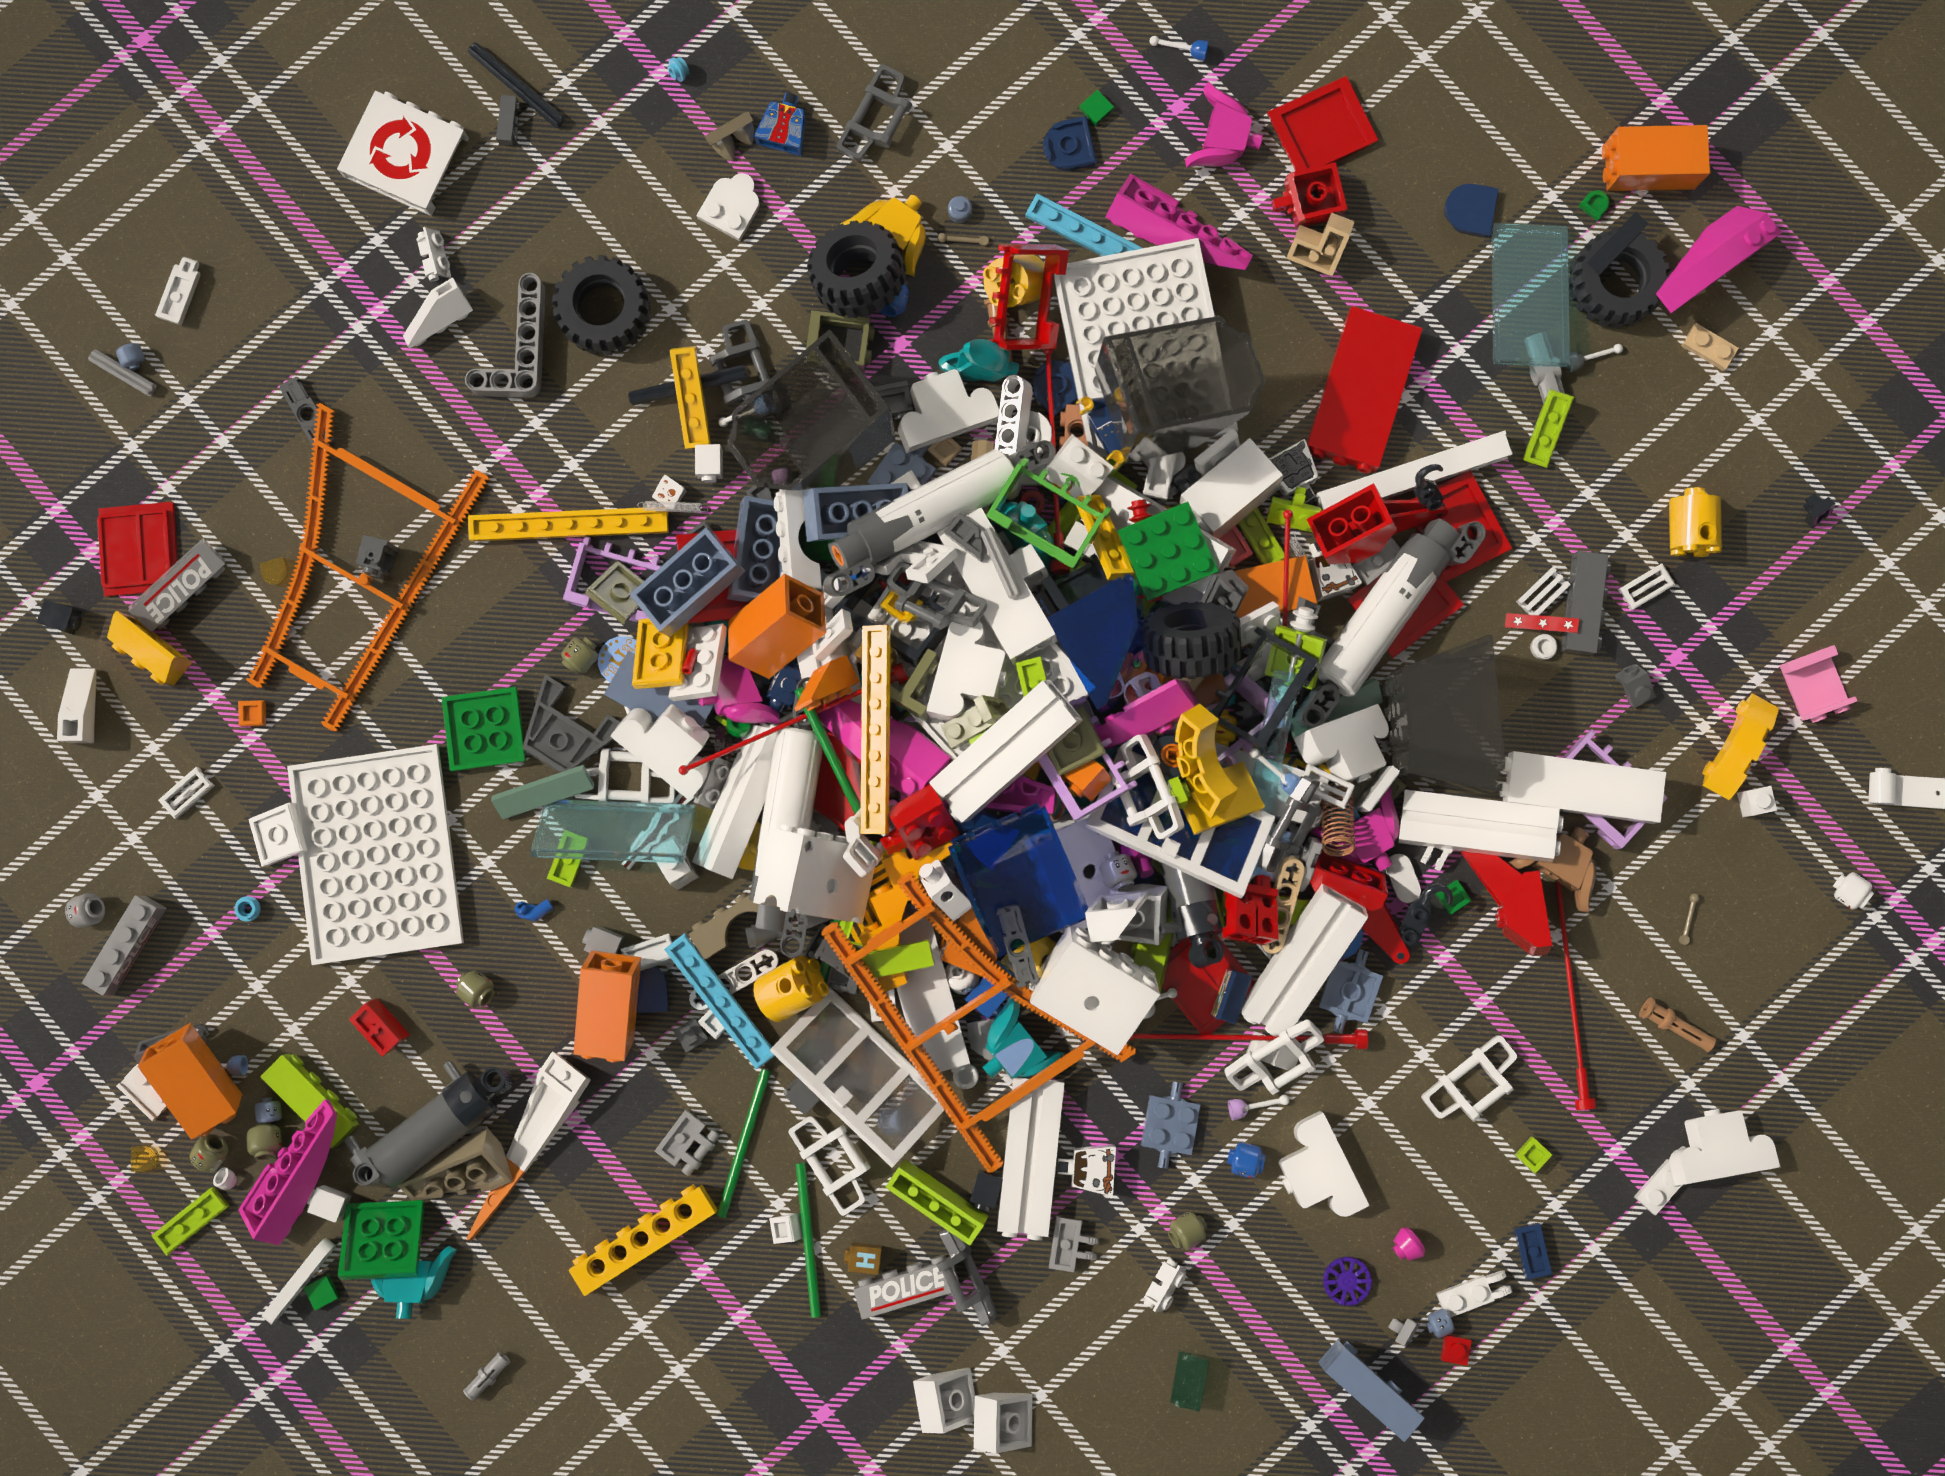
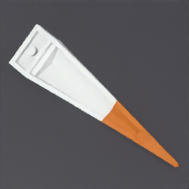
(549, 1105)

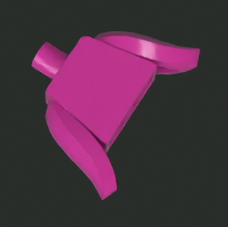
(1226, 133)
(739, 696)
(1373, 834)

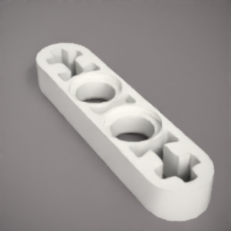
(733, 977)
(298, 1281)

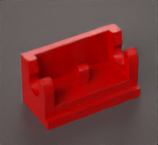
(379, 1027)

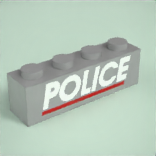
(177, 585)
(124, 945)
(901, 1288)

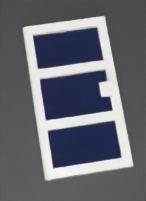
(1216, 856)

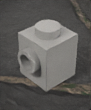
(602, 940)

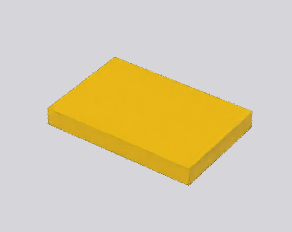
(659, 657)
(1244, 803)

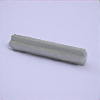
(122, 373)
(1000, 563)

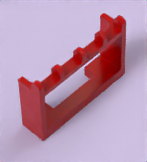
(1046, 330)

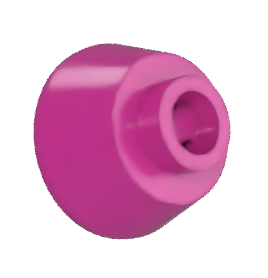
(1408, 1245)

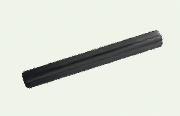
(516, 85)
(668, 389)

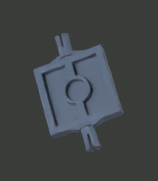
(898, 463)
(1350, 991)
(1170, 1125)

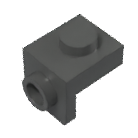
(1636, 685)

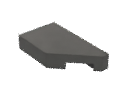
(966, 535)

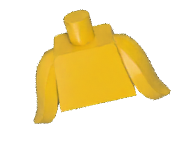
(902, 222)

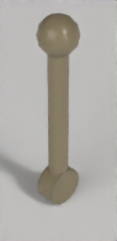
(983, 240)
(1684, 939)

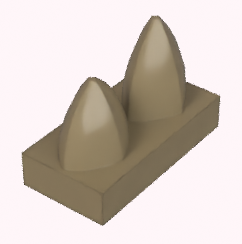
(722, 140)

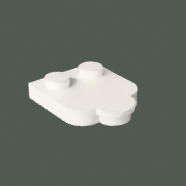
(731, 205)

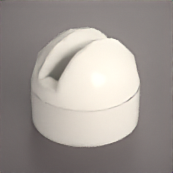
(225, 1179)

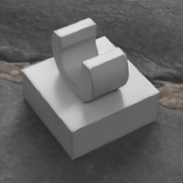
(1405, 1331)

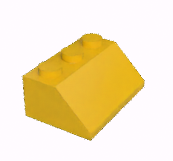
(147, 649)

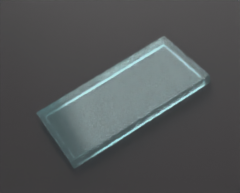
(1530, 295)
(614, 831)

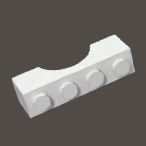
(790, 518)

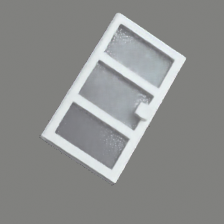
(859, 1077)

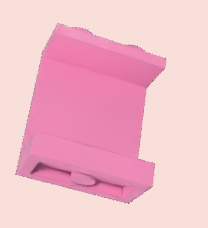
(1816, 685)

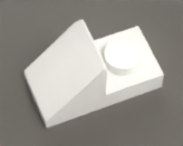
(1280, 1058)

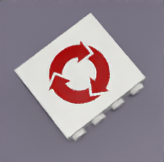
(401, 151)

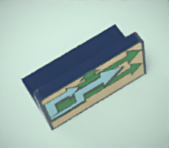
(1231, 995)

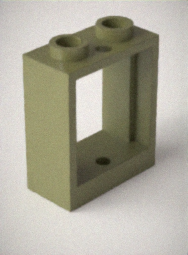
(818, 318)

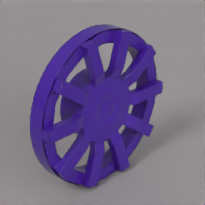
(1347, 1281)

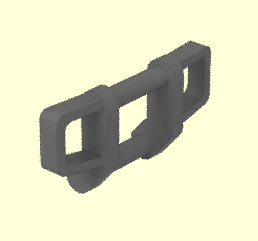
(872, 92)
(732, 352)
(908, 598)
(1275, 843)
(980, 1297)

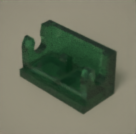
(1189, 1380)

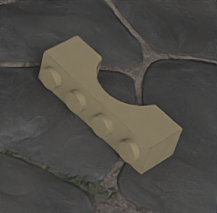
(712, 935)

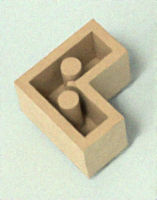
(1321, 250)

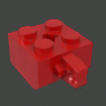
(1304, 207)
(919, 824)

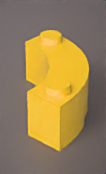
(1743, 744)
(1200, 762)

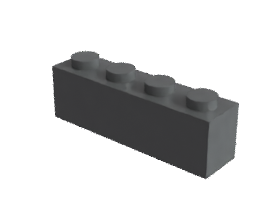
(1586, 601)

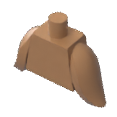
(1571, 868)

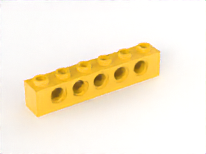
(590, 1279)

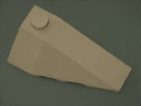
(467, 1165)

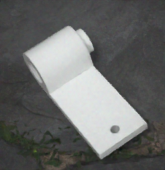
(1909, 791)

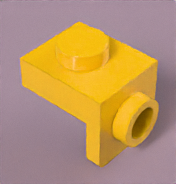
(888, 605)

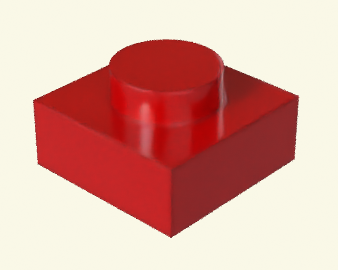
(1455, 1350)

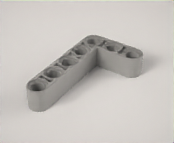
(523, 348)

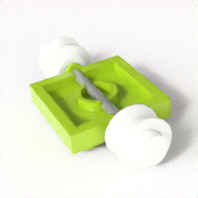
(1298, 638)

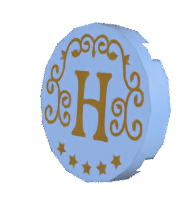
(612, 655)

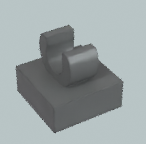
(690, 1035)

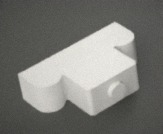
(944, 410)
(965, 672)
(1347, 744)
(666, 746)
(1721, 1149)
(1321, 1169)

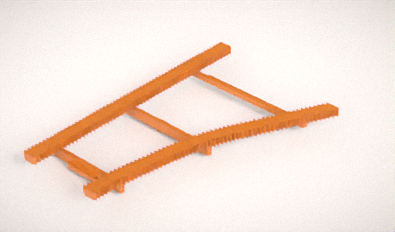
(308, 554)
(913, 1044)

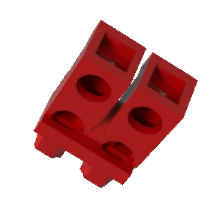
(1254, 915)

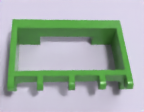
(1054, 551)

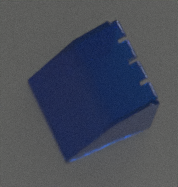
(1103, 639)
(1021, 866)

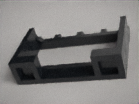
(905, 652)
(1302, 679)

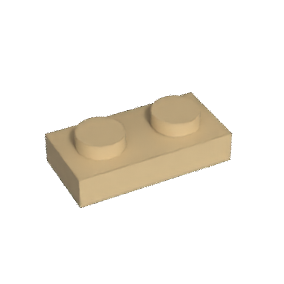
(1709, 347)

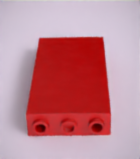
(1363, 390)

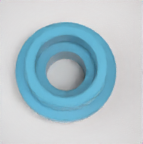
(678, 69)
(240, 908)

